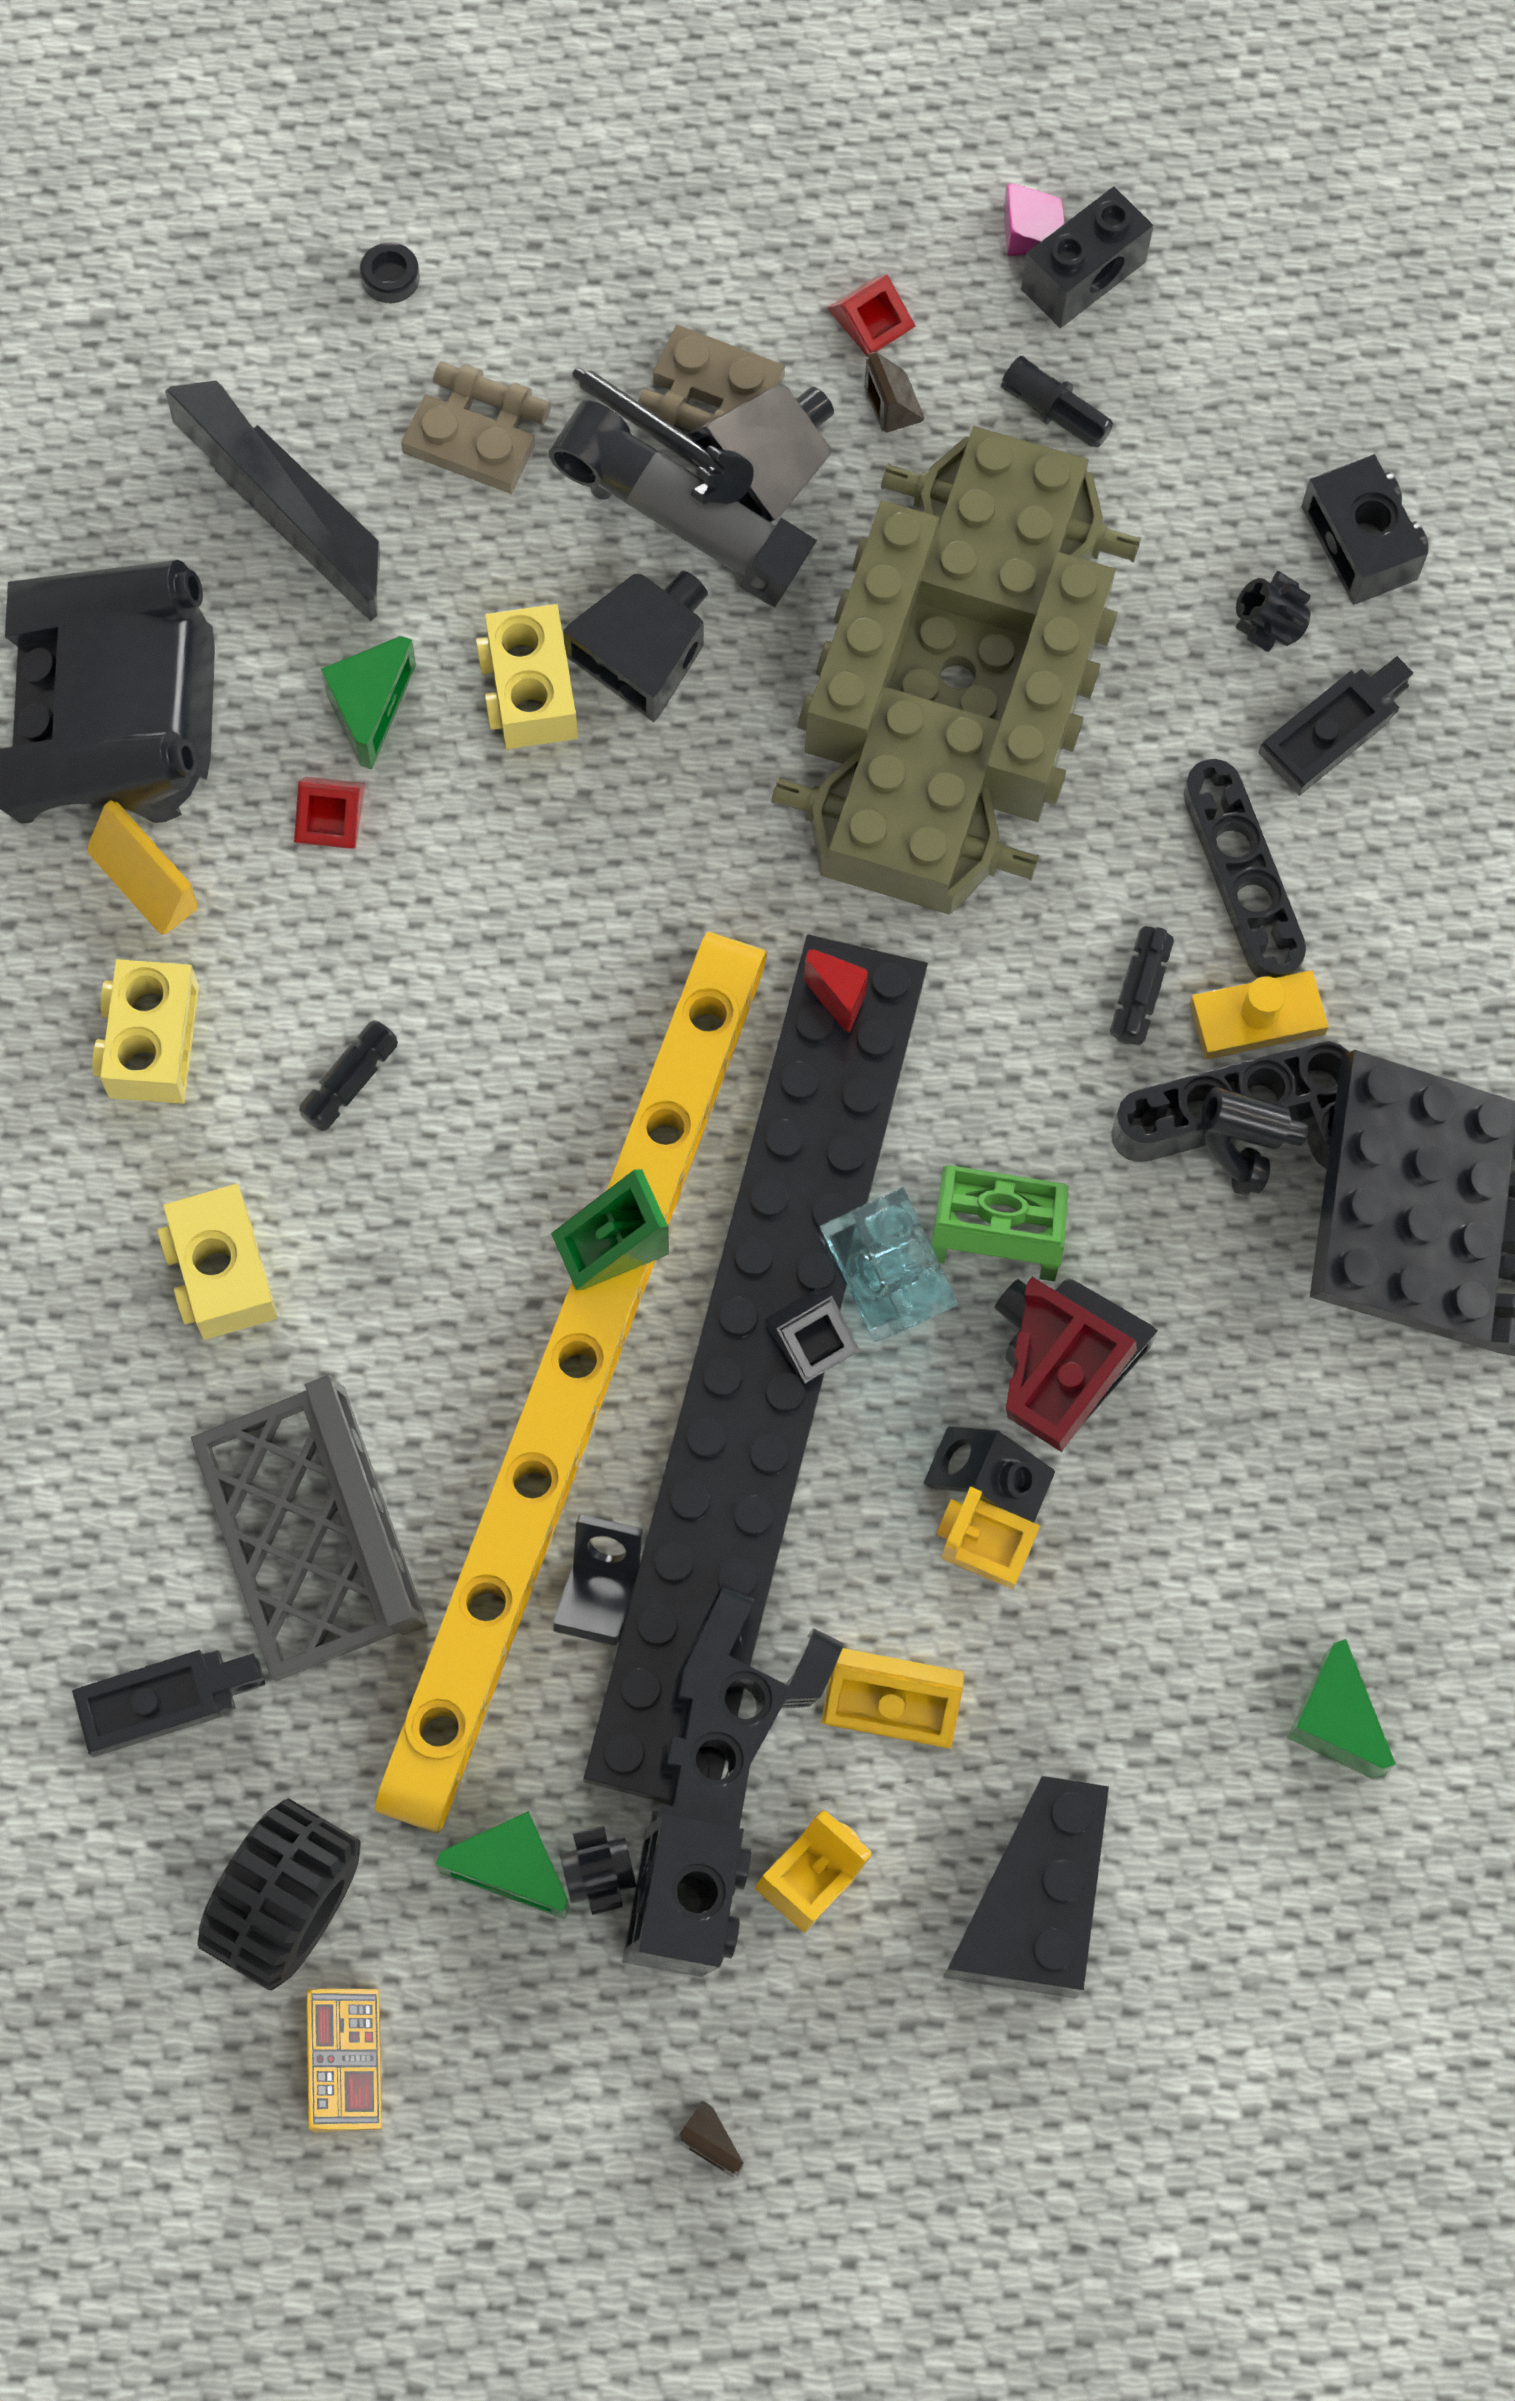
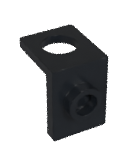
(997, 1467)
(599, 1583)

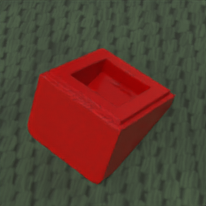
(873, 314)
(328, 812)
(837, 985)

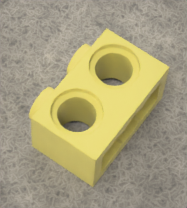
(536, 676)
(160, 1031)

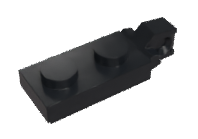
(1335, 724)
(162, 1698)

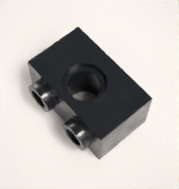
(1086, 257)
(1365, 560)

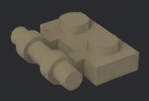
(709, 372)
(469, 442)

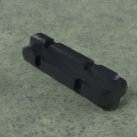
(1141, 985)
(348, 1075)

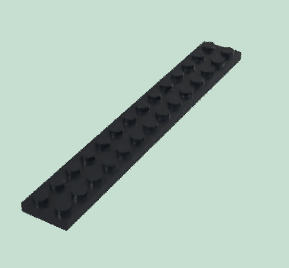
(744, 1403)

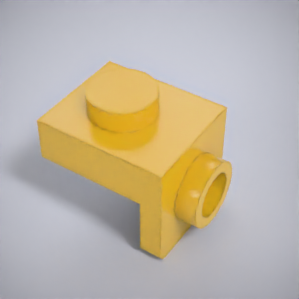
(986, 1539)
(814, 1871)

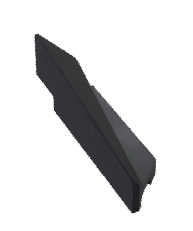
(280, 491)

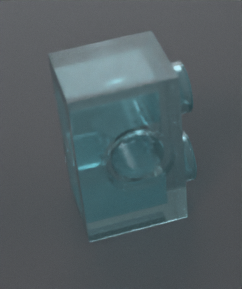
(889, 1265)

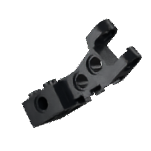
(699, 1830)

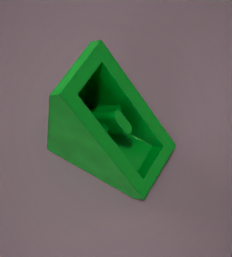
(368, 692)
(613, 1233)
(1340, 1717)
(508, 1863)

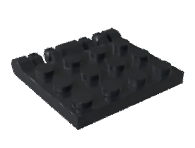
(1419, 1203)

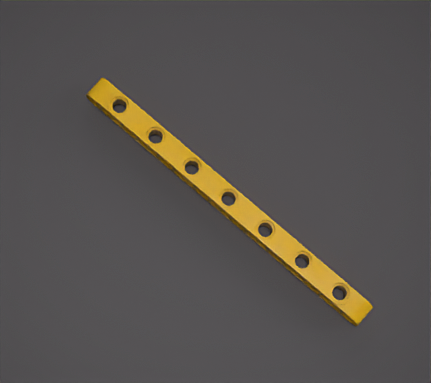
(561, 1408)

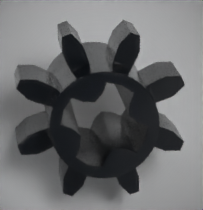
(1273, 611)
(598, 1870)

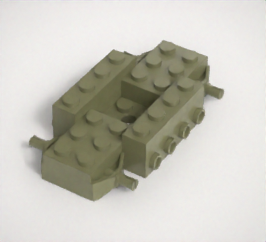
(975, 580)

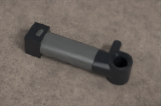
(604, 455)

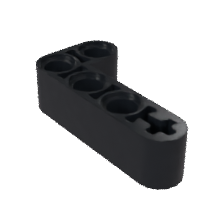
(1182, 1131)

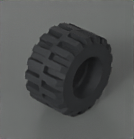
(278, 1894)

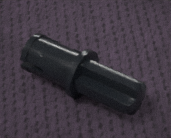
(1056, 402)

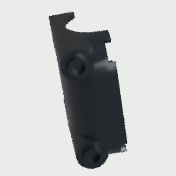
(109, 691)

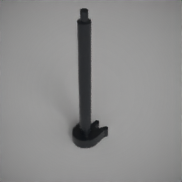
(725, 471)

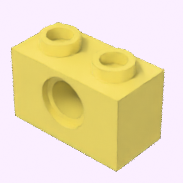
(207, 1226)

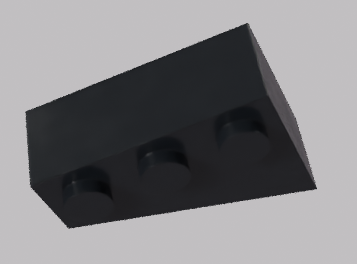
(1041, 1899)

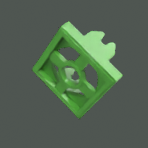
(1033, 1199)

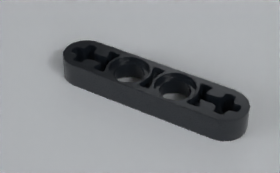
(1250, 869)

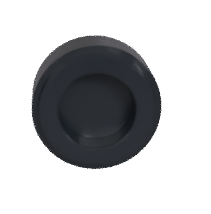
(389, 272)

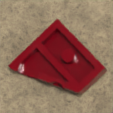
(1062, 1365)

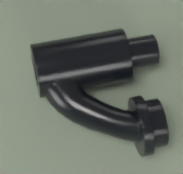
(1249, 1120)

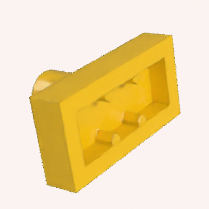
(1258, 1014)

